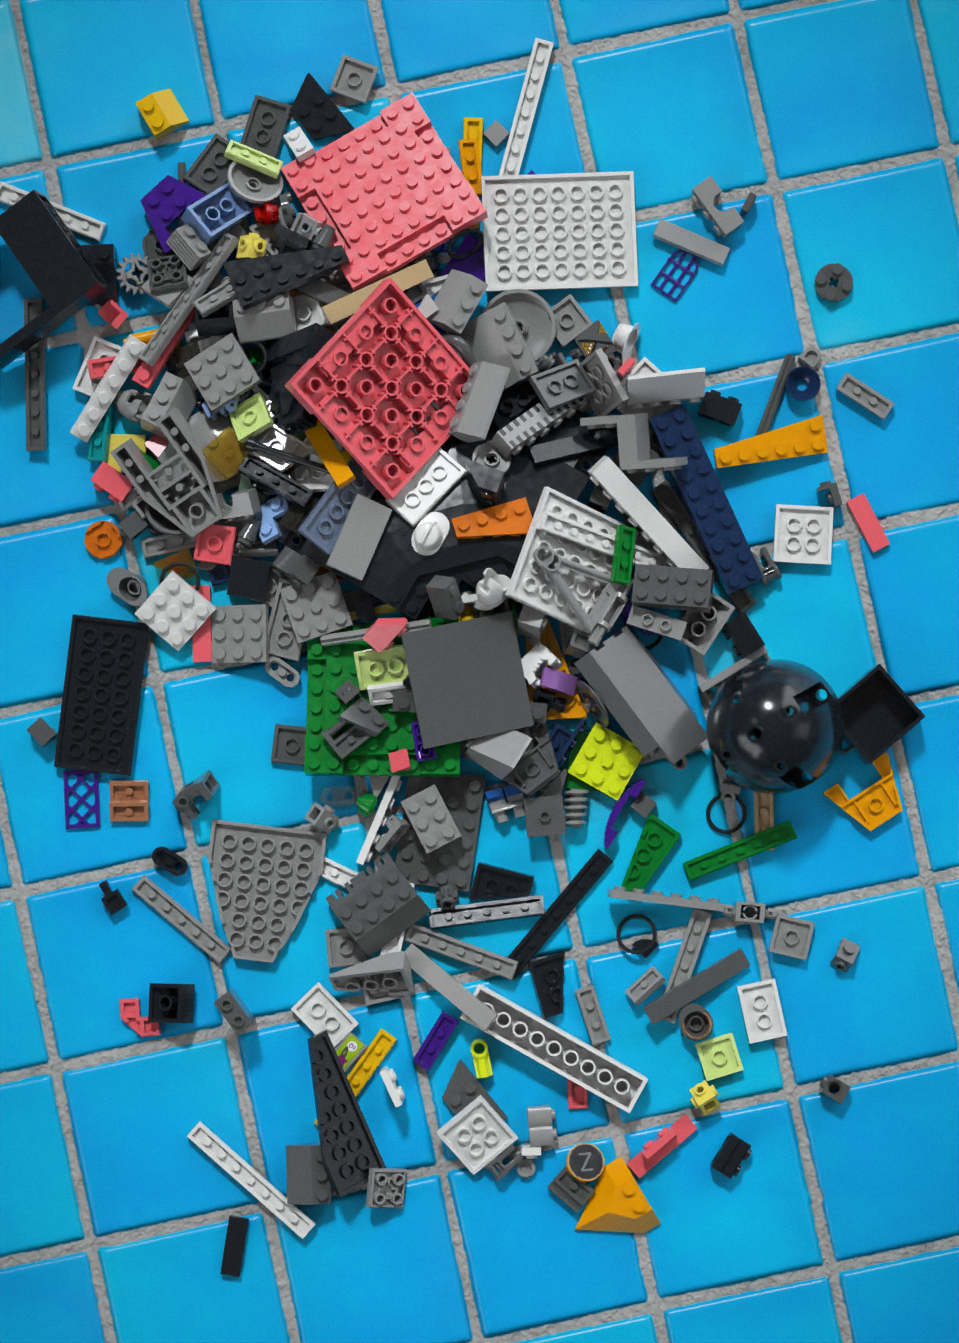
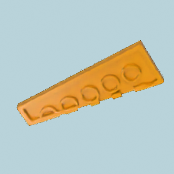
(786, 442)

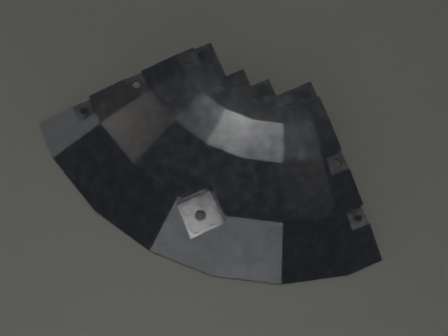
(401, 574)

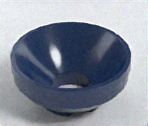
(807, 374)

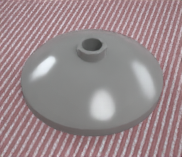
(252, 184)

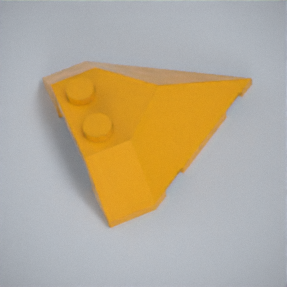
(617, 1203)

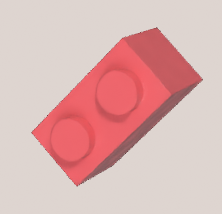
(113, 482)

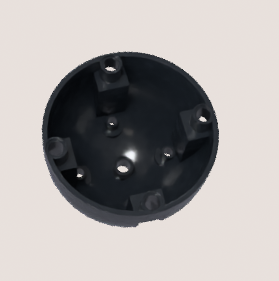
(801, 740)

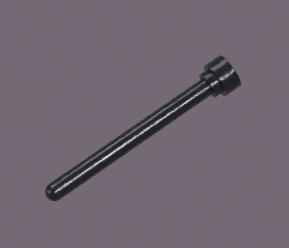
(255, 445)

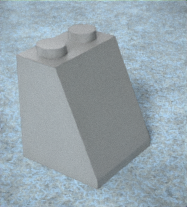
(498, 751)

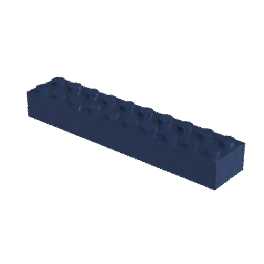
(705, 500)

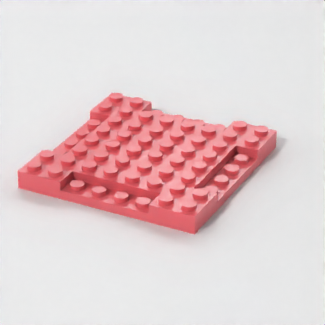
(386, 192)
(374, 381)

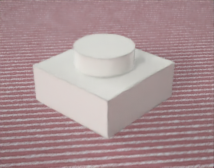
(530, 1152)

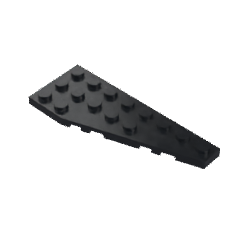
(343, 1132)

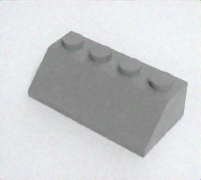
(478, 401)

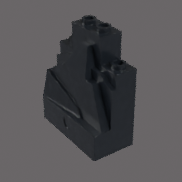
(285, 359)

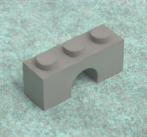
(725, 221)
(245, 504)

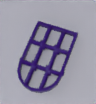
(675, 283)

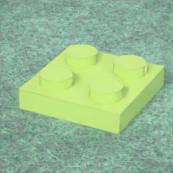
(251, 417)
(719, 1056)

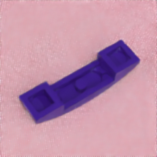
(609, 833)

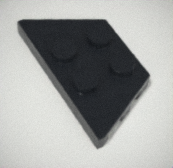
(318, 111)

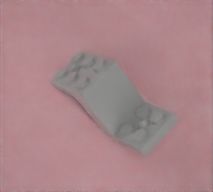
(634, 442)

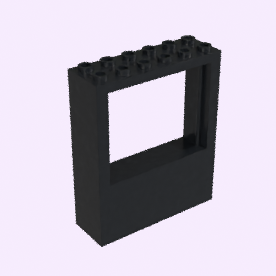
(54, 265)

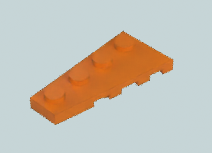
(497, 521)

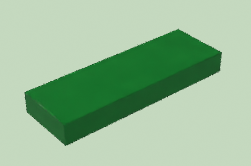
(623, 555)

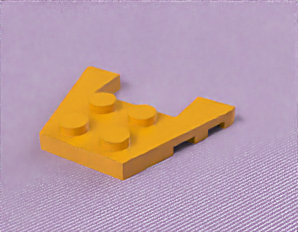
(874, 803)

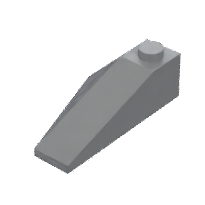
(383, 973)

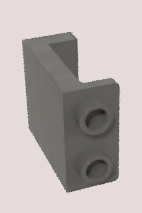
(234, 1010)

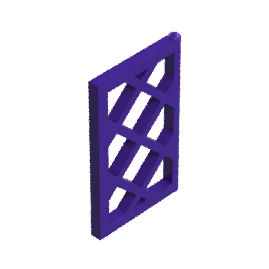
(68, 809)

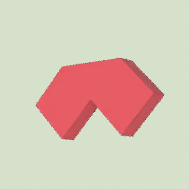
(131, 1015)

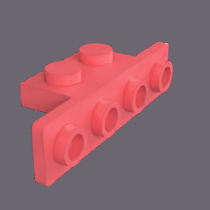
(657, 1149)

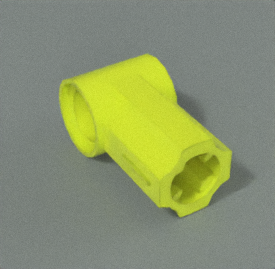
(481, 1059)

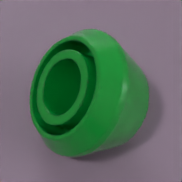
(366, 804)

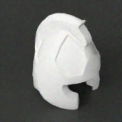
(491, 590)

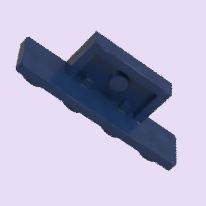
(564, 739)

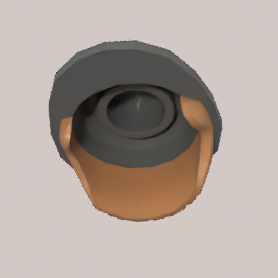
(695, 1022)

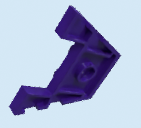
(167, 203)

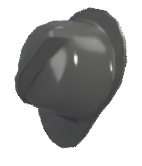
(127, 586)

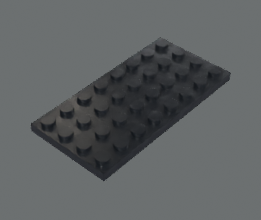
(101, 695)

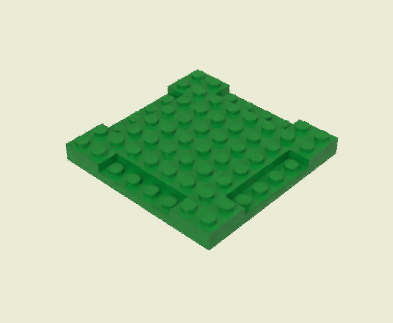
(327, 671)

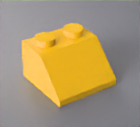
(162, 112)

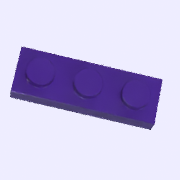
(435, 1040)

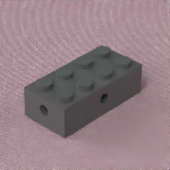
(673, 588)

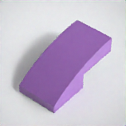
(558, 681)

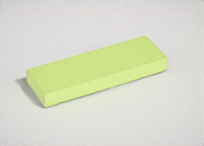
(253, 159)

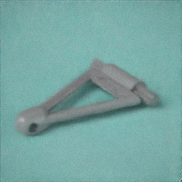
(606, 607)

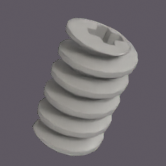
(575, 806)

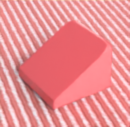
(399, 761)

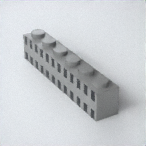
(532, 424)

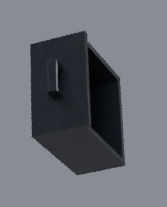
(876, 714)

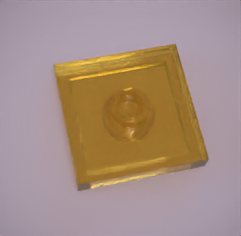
(226, 452)

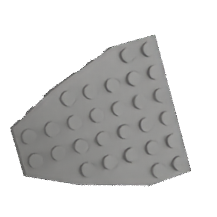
(262, 883)

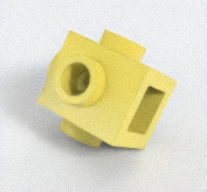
(251, 246)
(705, 1097)

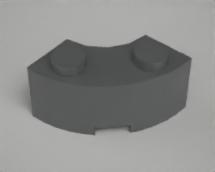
(294, 566)

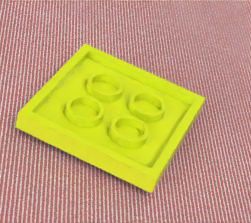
(606, 761)

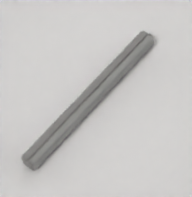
(357, 635)

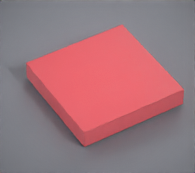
(216, 544)

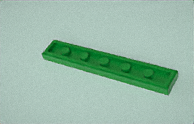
(740, 850)

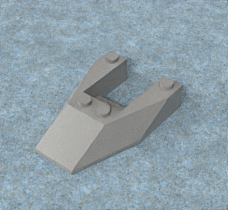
(181, 485)

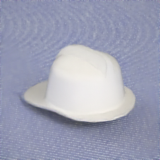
(625, 338)
(430, 533)

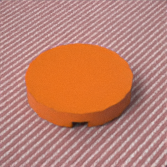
(103, 539)

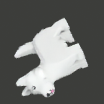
(535, 660)

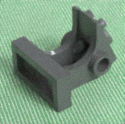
(204, 786)

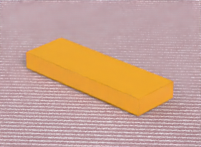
(471, 163)

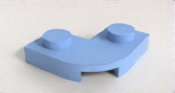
(268, 515)

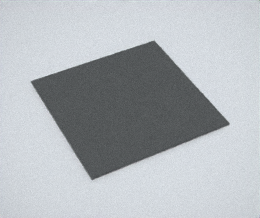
(467, 679)

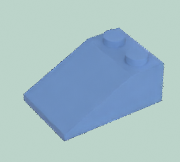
(216, 214)

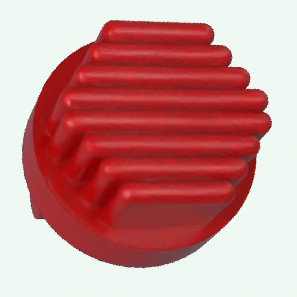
(266, 214)

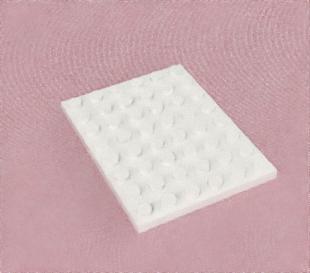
(559, 231)

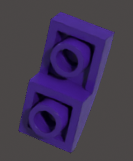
(421, 754)

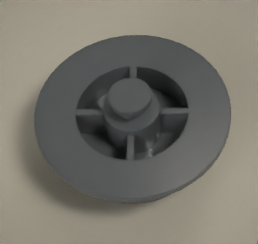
(592, 703)

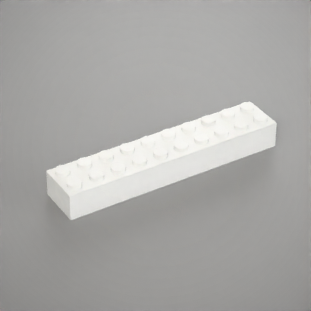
(560, 1051)

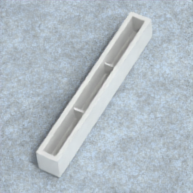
(644, 515)

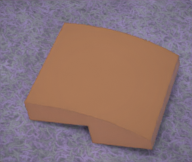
(129, 800)

